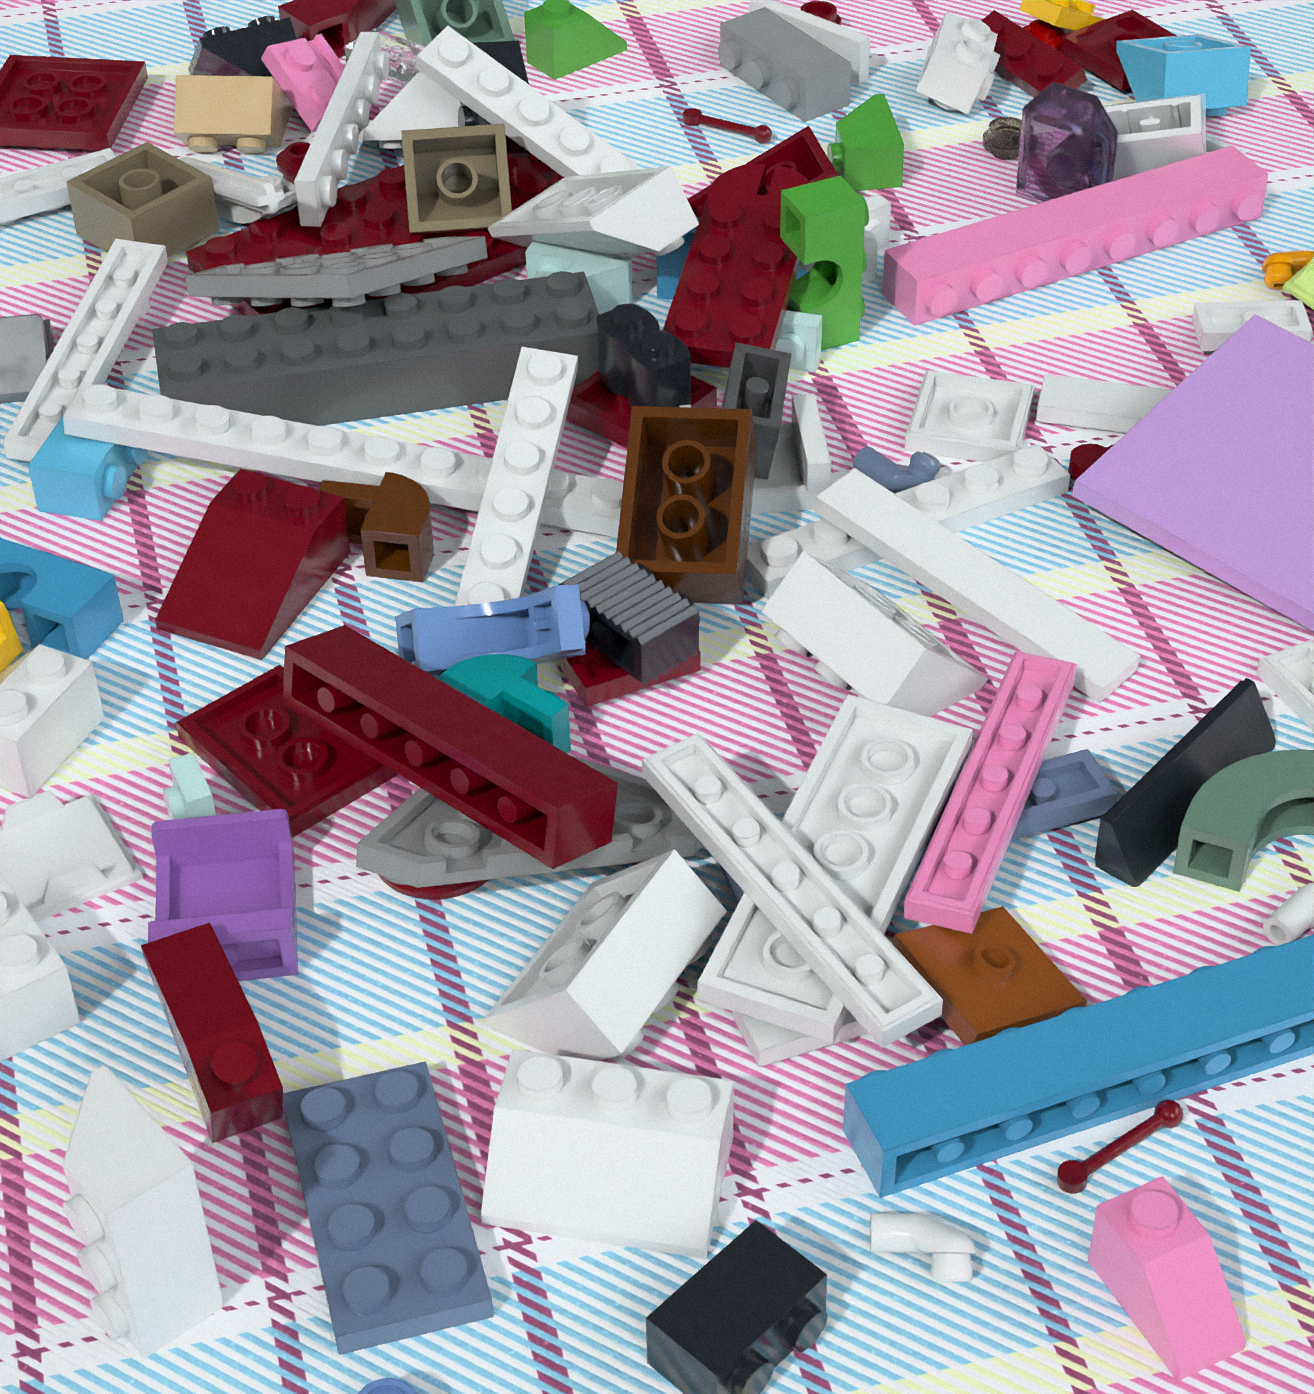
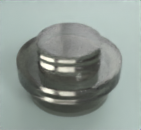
(1003, 138)

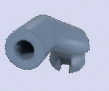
(896, 476)

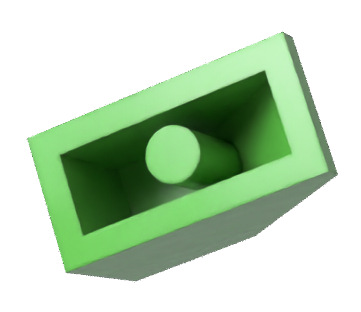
(567, 39)
(868, 147)

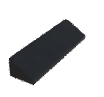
(1147, 820)

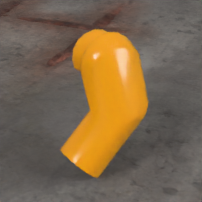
(1282, 266)

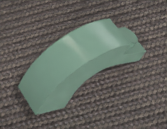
(1244, 811)

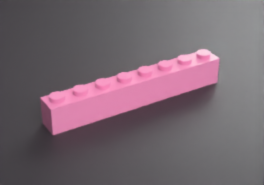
(1072, 234)

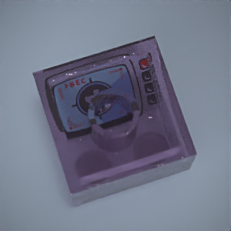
(1064, 144)

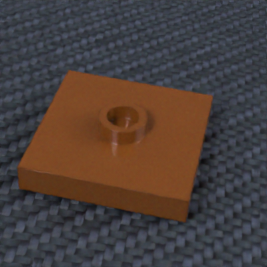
(989, 976)

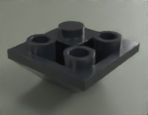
(240, 50)

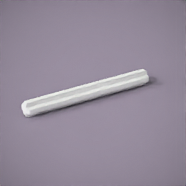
(240, 187)

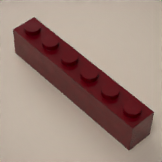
(451, 746)

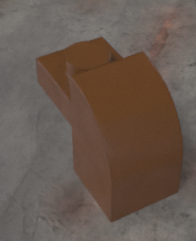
(390, 524)

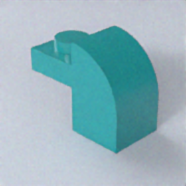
(511, 689)

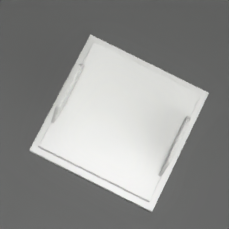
(61, 853)

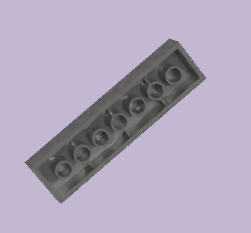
(380, 354)

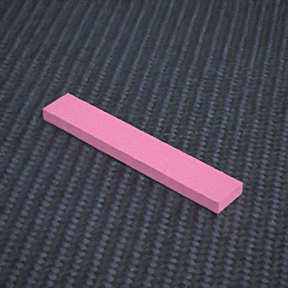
(990, 794)

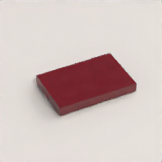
(279, 754)

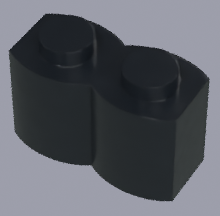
(642, 359)

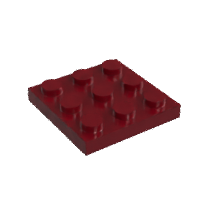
(66, 101)

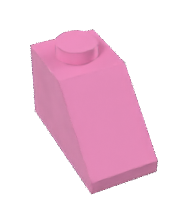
(1166, 1277)

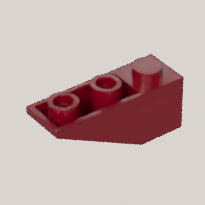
(336, 19)

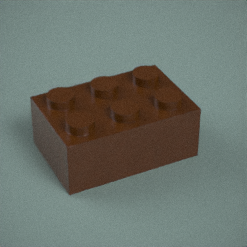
(690, 498)

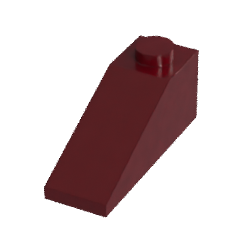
(215, 1032)

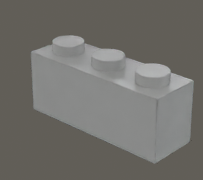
(785, 64)

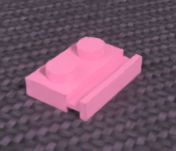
(306, 75)

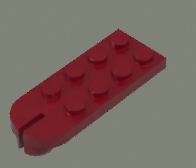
(736, 268)

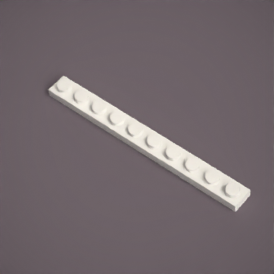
(321, 453)

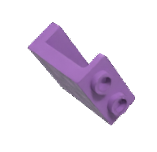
(237, 878)

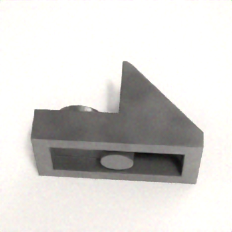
(24, 351)

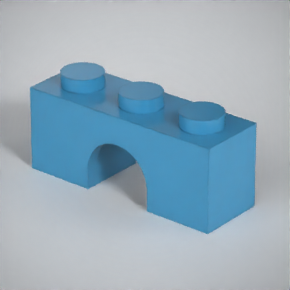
(60, 599)

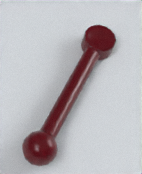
(694, 117)
(1073, 1174)

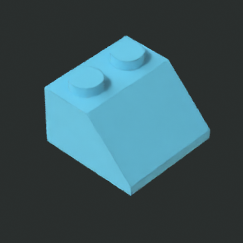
(1187, 67)

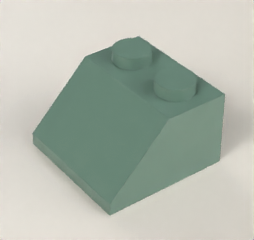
(470, 18)

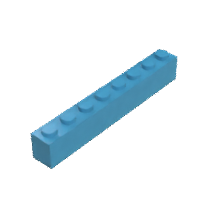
(1082, 1068)

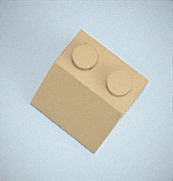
(230, 112)

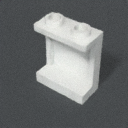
(799, 463)

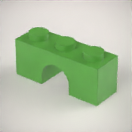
(826, 226)

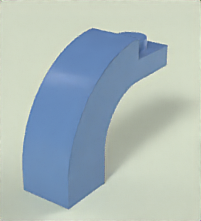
(535, 627)

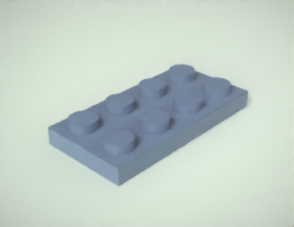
(385, 1208)

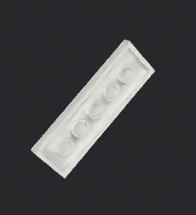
(866, 823)

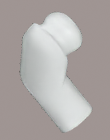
(927, 1235)

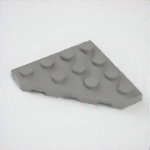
(338, 275)
(437, 845)

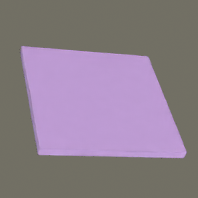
(1227, 469)

